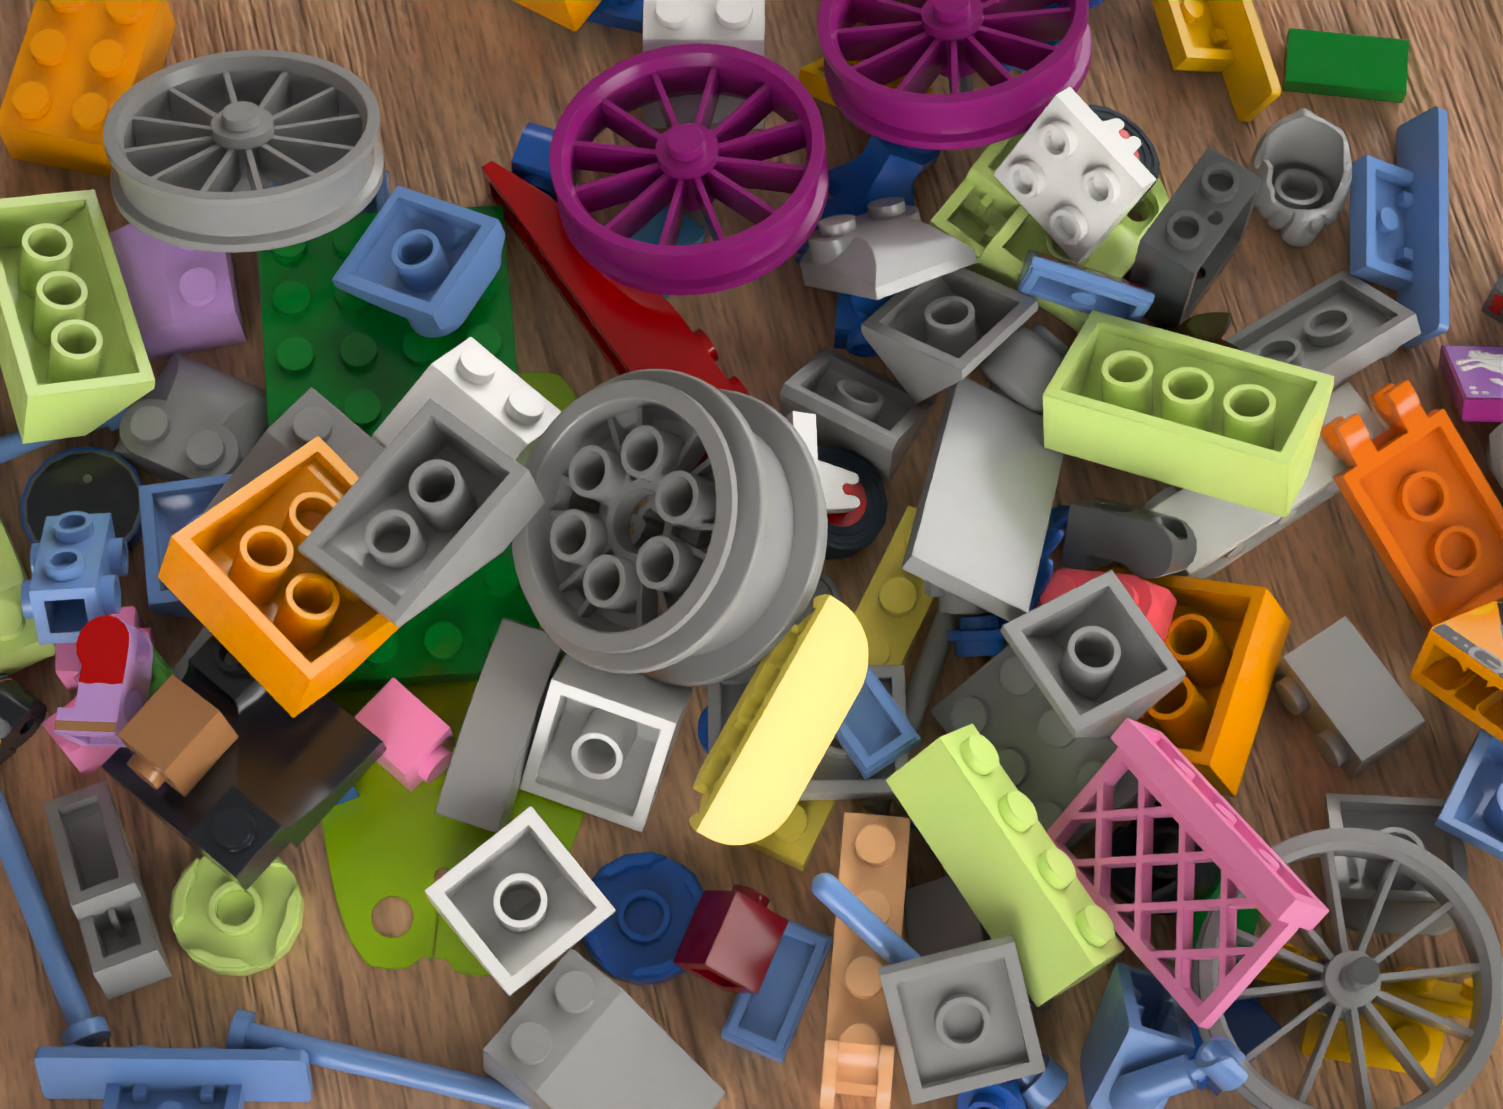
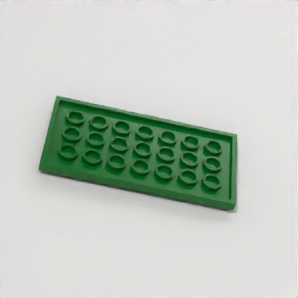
(364, 367)

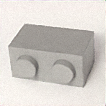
(1346, 698)

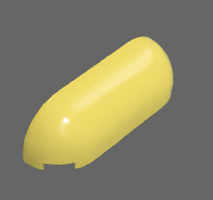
(782, 726)

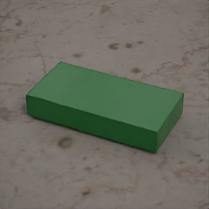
(1345, 65)

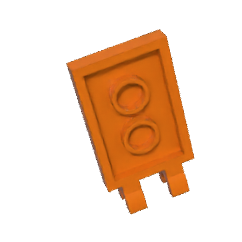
(1422, 505)

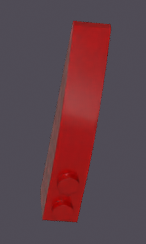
(626, 324)

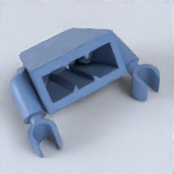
(1144, 1047)

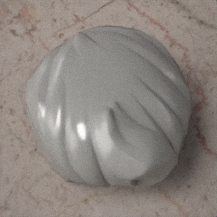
(1303, 175)

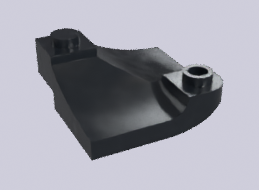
(268, 783)

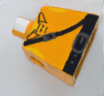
(1465, 665)

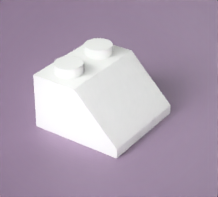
(703, 22)
(481, 395)
(605, 741)
(519, 901)

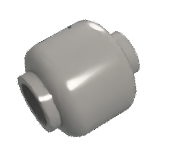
(1025, 365)

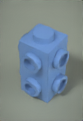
(74, 575)

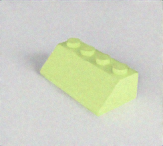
(65, 318)
(1187, 412)
(1005, 862)

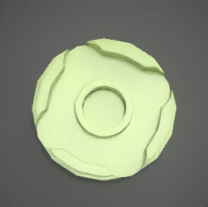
(236, 928)

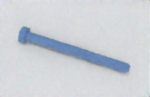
(82, 1026)
(248, 1034)

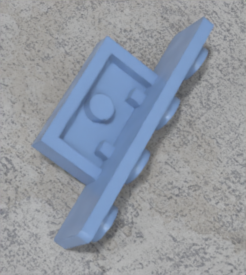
(1403, 222)
(174, 1076)

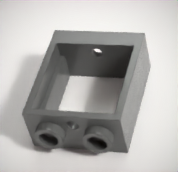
(1193, 233)

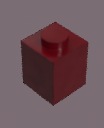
(731, 939)

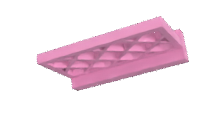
(1225, 840)

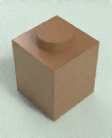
(176, 737)

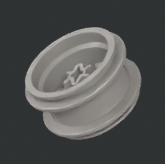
(719, 605)

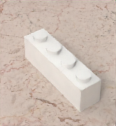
(1229, 529)

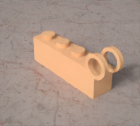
(858, 1020)

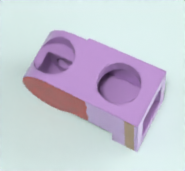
(111, 682)

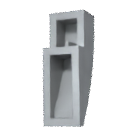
(499, 727)
(106, 891)

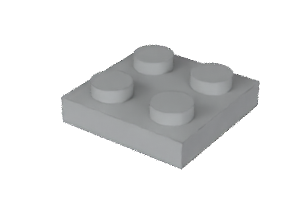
(962, 1019)

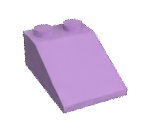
(179, 294)

